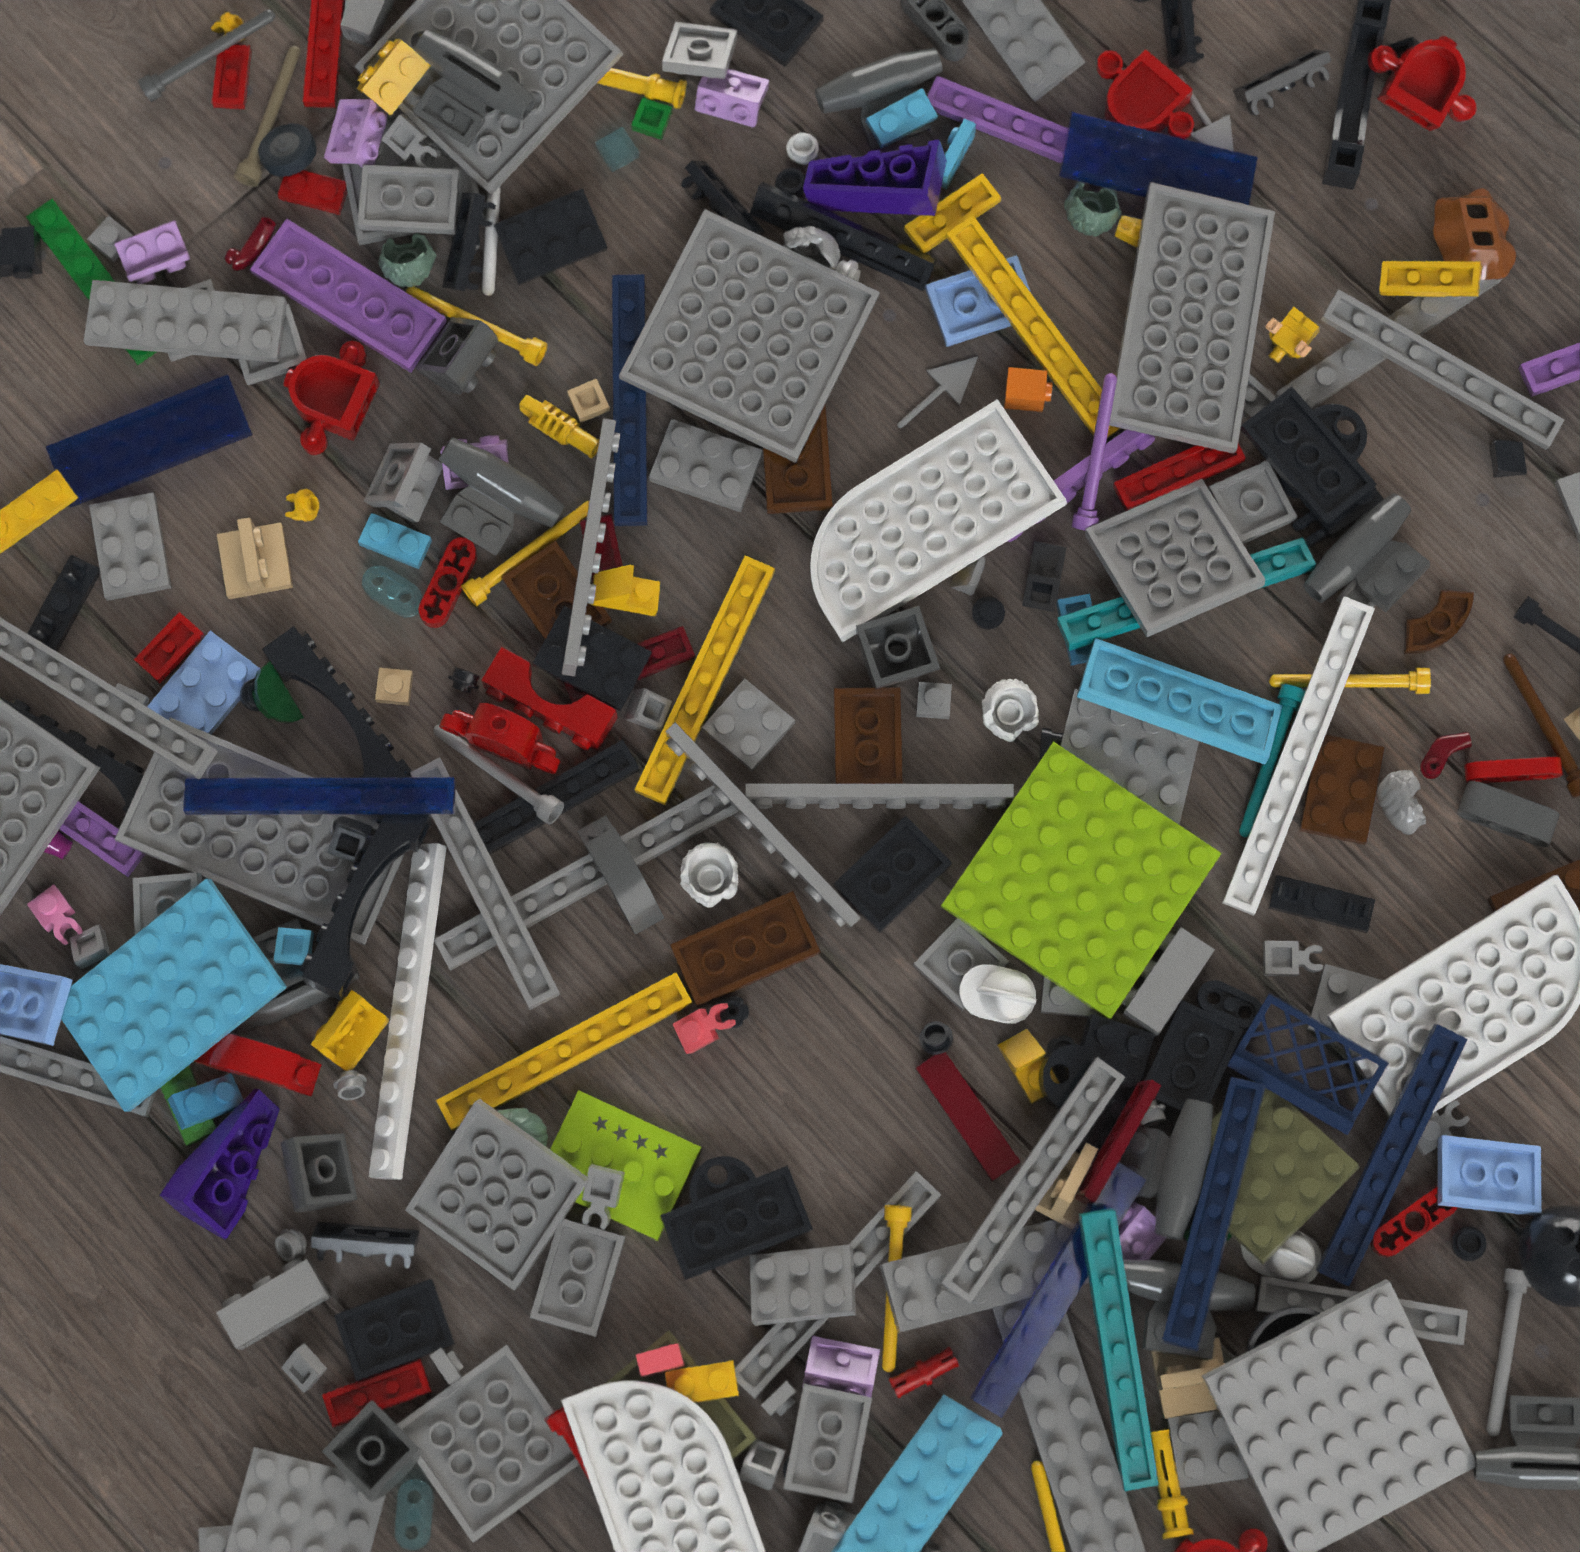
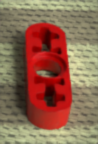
(430, 600)
(1514, 770)
(1399, 1243)

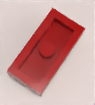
(232, 77)
(314, 191)
(169, 647)

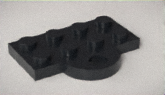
(1312, 452)
(1118, 1046)
(733, 1217)

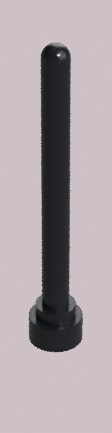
(1532, 614)

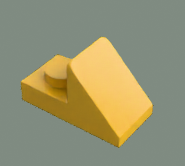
(622, 591)
(1025, 1058)

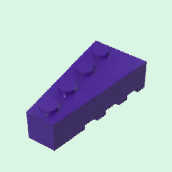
(879, 182)

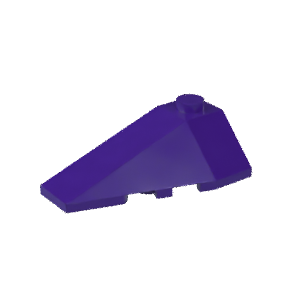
(217, 1175)

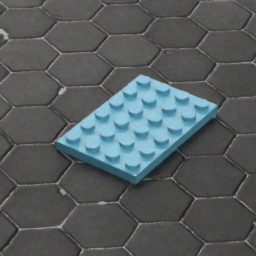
(169, 995)

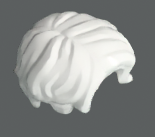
(1010, 709)
(709, 874)

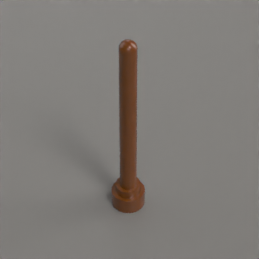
(1545, 723)

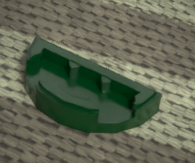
(273, 697)

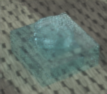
(617, 149)

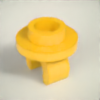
(227, 23)
(305, 505)

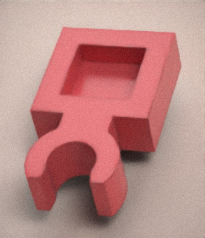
(700, 1028)

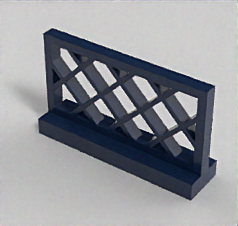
(1291, 1088)

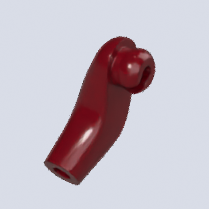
(253, 247)
(1440, 751)

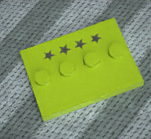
(651, 1157)

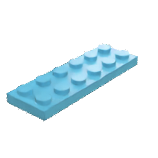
(1180, 701)
(922, 1482)

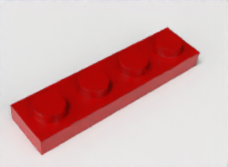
(323, 53)
(1174, 473)

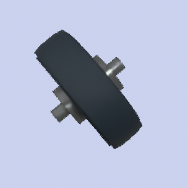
(287, 149)

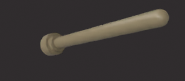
(249, 170)

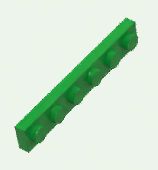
(73, 254)

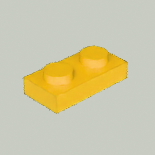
(704, 1381)

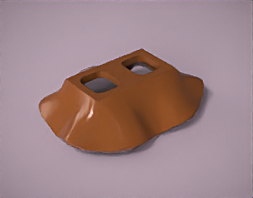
(1454, 234)

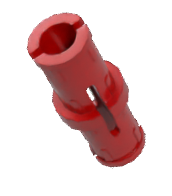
(923, 1372)

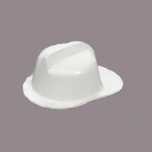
(997, 993)
(1292, 1261)

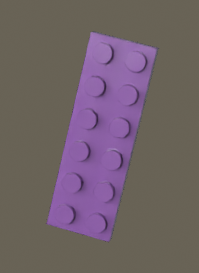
(348, 295)

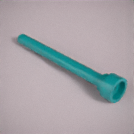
(1290, 699)

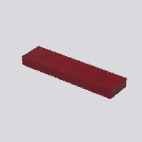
(667, 651)
(968, 1115)
(1117, 1141)

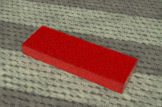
(385, 1389)

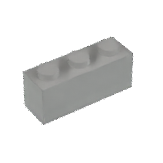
(1166, 981)
(272, 1303)

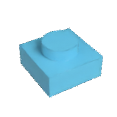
(293, 945)

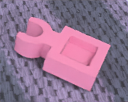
(54, 913)

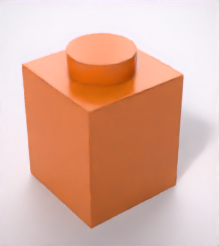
(1027, 389)

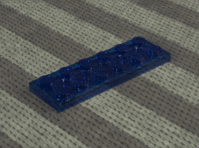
(1133, 157)
(150, 440)

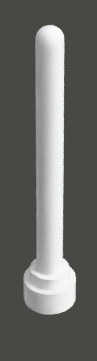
(490, 245)

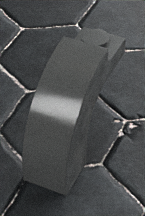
(621, 874)

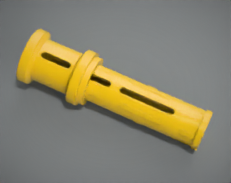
(652, 87)
(1176, 1503)

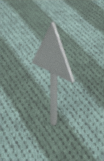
(1214, 134)
(952, 379)

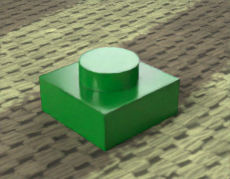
(651, 118)

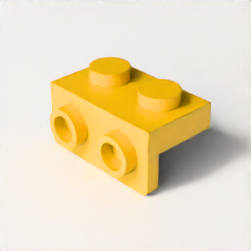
(392, 75)
(349, 1031)

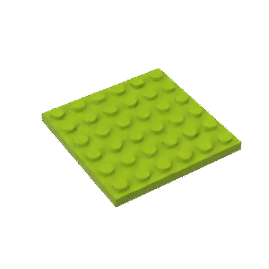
(1081, 880)

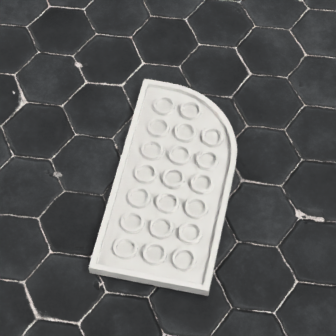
(928, 518)
(1497, 984)
(660, 1471)

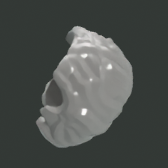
(814, 244)
(1397, 801)

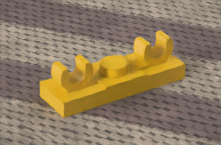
(969, 200)
(1430, 278)

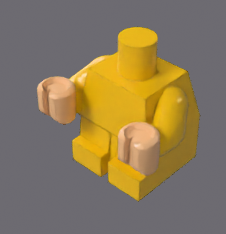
(1291, 335)

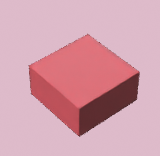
(660, 1360)

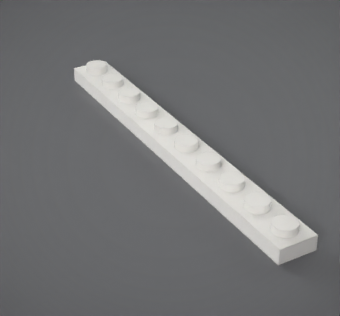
(1298, 756)
(407, 1012)

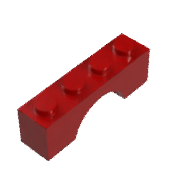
(585, 720)

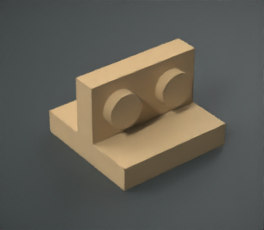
(254, 559)
(1060, 1199)
(1182, 1384)

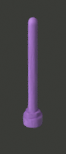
(1087, 514)

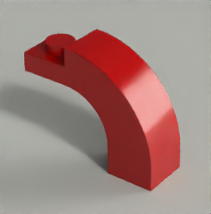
(263, 1063)

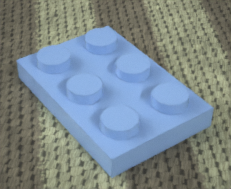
(965, 307)
(205, 685)
(31, 1003)
(1489, 1175)

